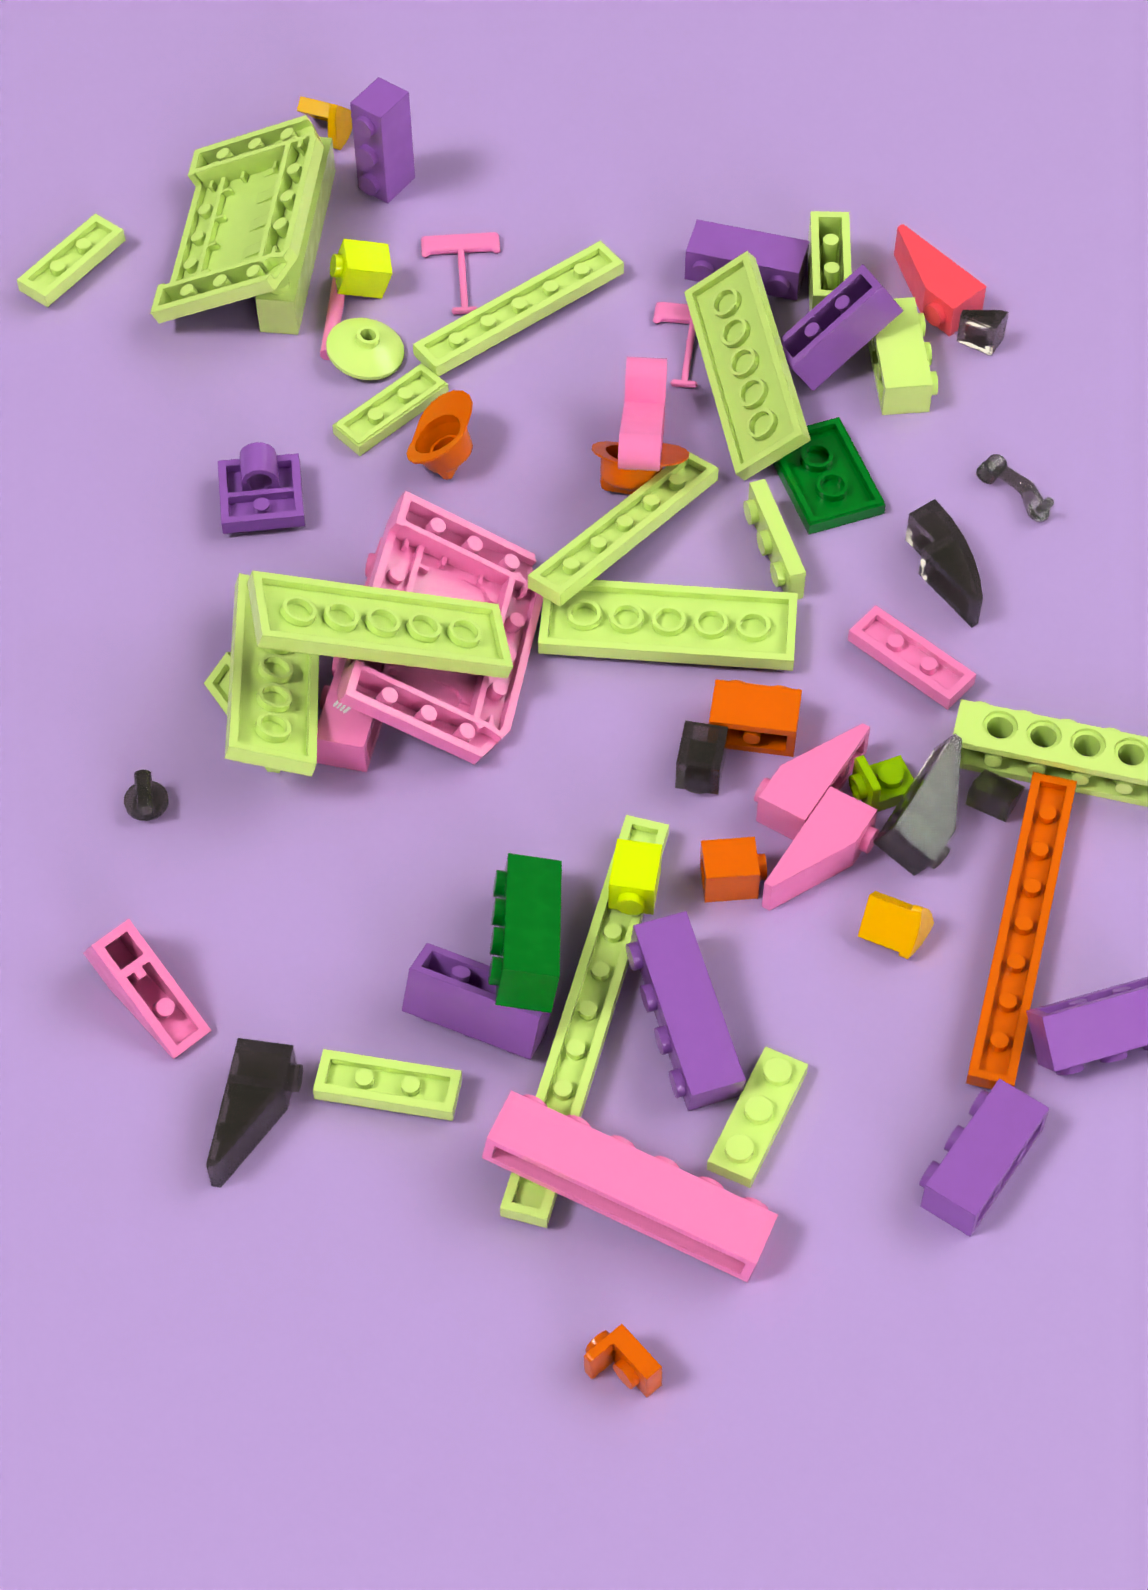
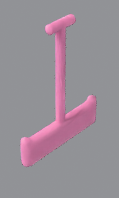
(461, 244)
(678, 314)

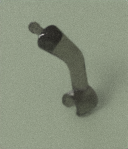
(1035, 505)

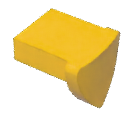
(338, 118)
(895, 924)

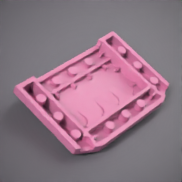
(453, 558)

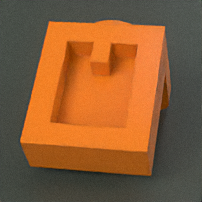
(632, 1361)

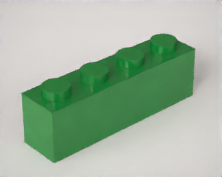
(527, 933)

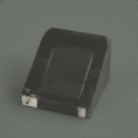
(982, 329)
(994, 795)

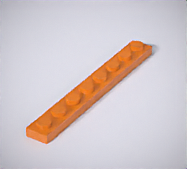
(1021, 932)

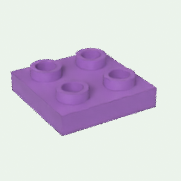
(260, 490)

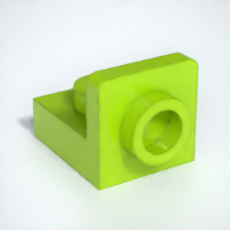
(881, 783)

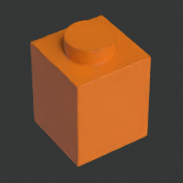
(731, 869)

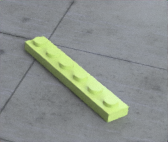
(518, 308)
(621, 529)

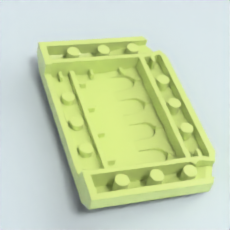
(243, 218)

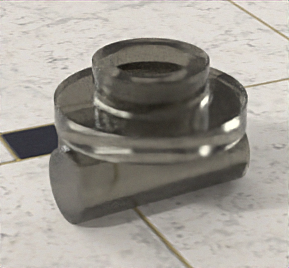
(145, 798)

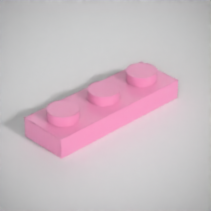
(911, 657)

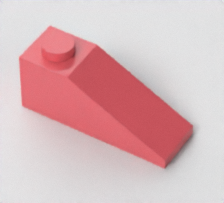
(936, 281)

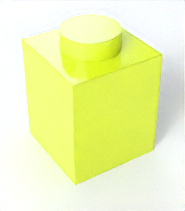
(361, 268)
(635, 877)

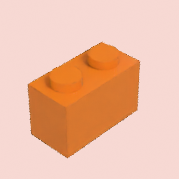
(757, 716)

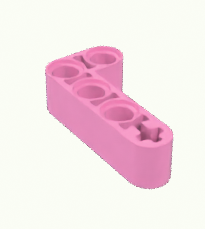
(643, 414)

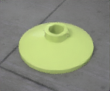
(365, 349)

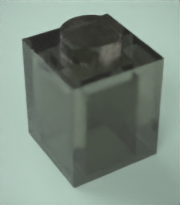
(701, 757)

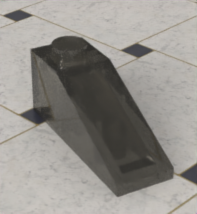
(926, 813)
(252, 1103)

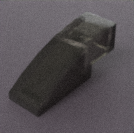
(946, 560)

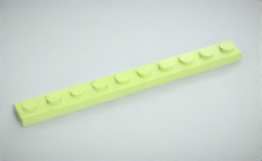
(583, 1024)

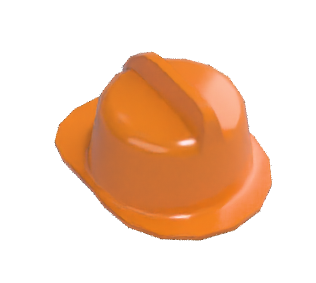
(442, 434)
(630, 480)

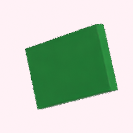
(829, 480)

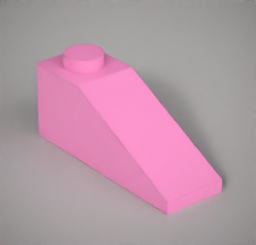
(801, 783)
(823, 847)
(147, 988)

